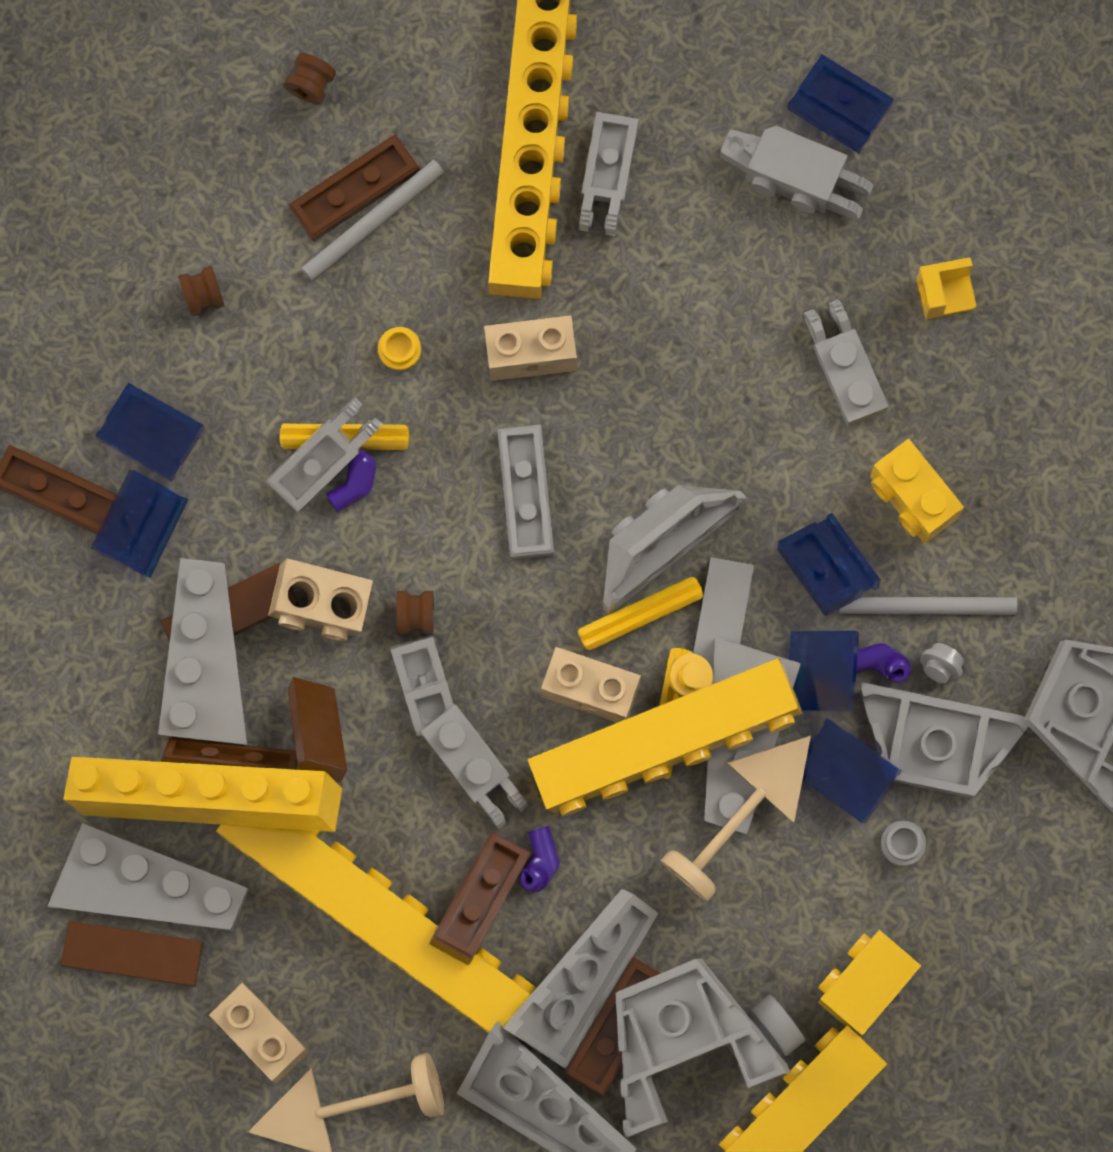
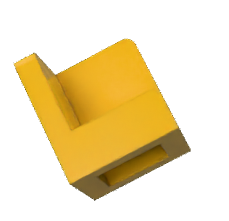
(946, 288)

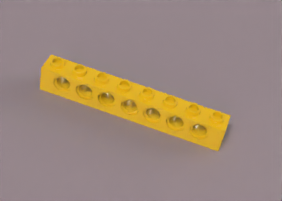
(509, 273)

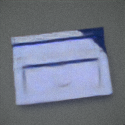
(840, 103)
(150, 432)
(139, 523)
(828, 564)
(848, 771)

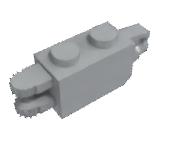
(796, 170)

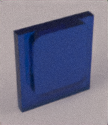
(826, 669)

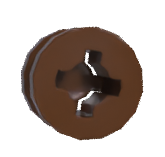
(309, 78)
(201, 290)
(415, 612)

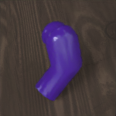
(358, 482)
(885, 661)
(542, 864)

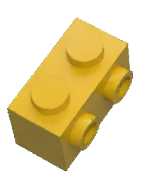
(915, 491)
(868, 982)

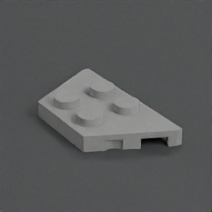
(939, 740)

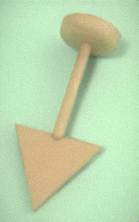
(774, 775)
(300, 1118)

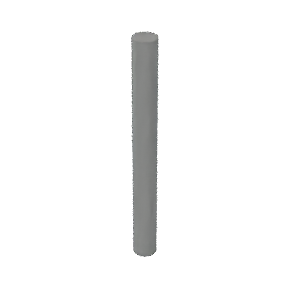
(372, 220)
(933, 606)

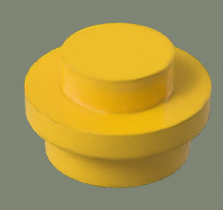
(399, 348)
(690, 674)

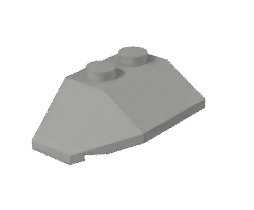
(662, 536)

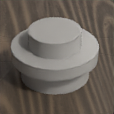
(942, 663)
(903, 843)

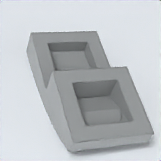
(422, 680)

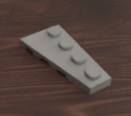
(202, 670)
(724, 786)
(134, 882)
(577, 988)
(534, 1100)

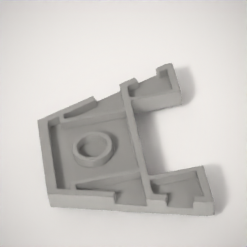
(1076, 713)
(674, 1022)

